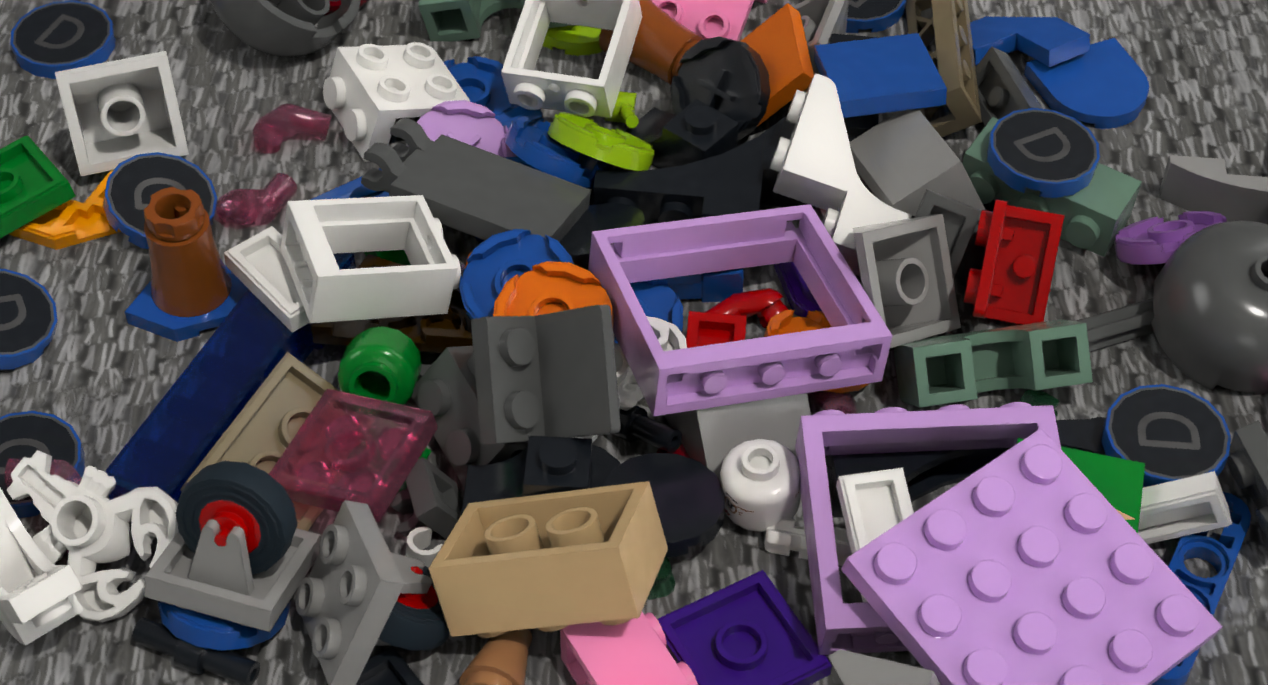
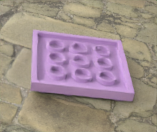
(1029, 582)

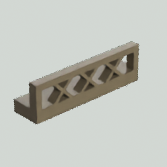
(952, 59)

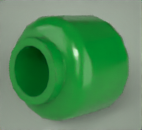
(380, 365)

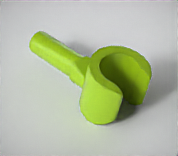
(624, 110)

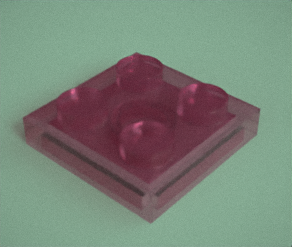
(353, 452)

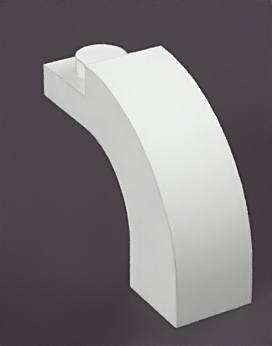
(32, 588)

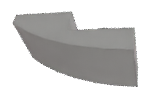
(1206, 186)

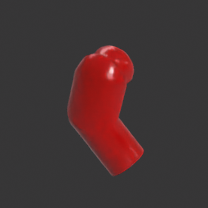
(762, 302)

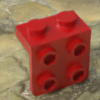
(1016, 263)

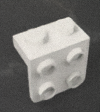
(383, 83)

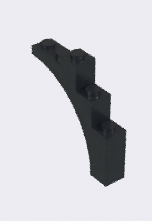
(716, 185)

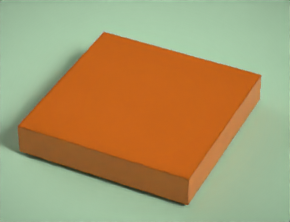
(785, 55)

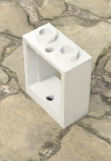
(566, 92)
(369, 224)

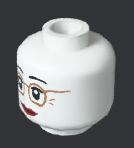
(760, 484)

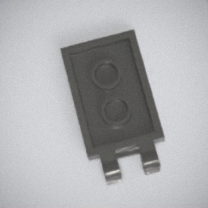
(473, 186)

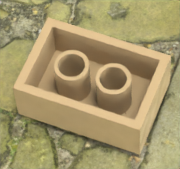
(550, 561)

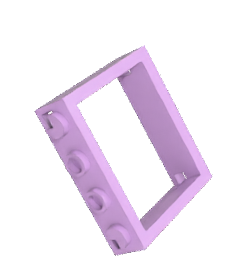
(749, 369)
(888, 430)

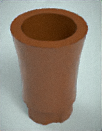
(658, 43)
(184, 257)

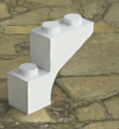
(821, 171)

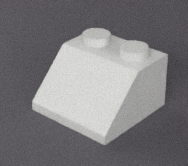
(121, 111)

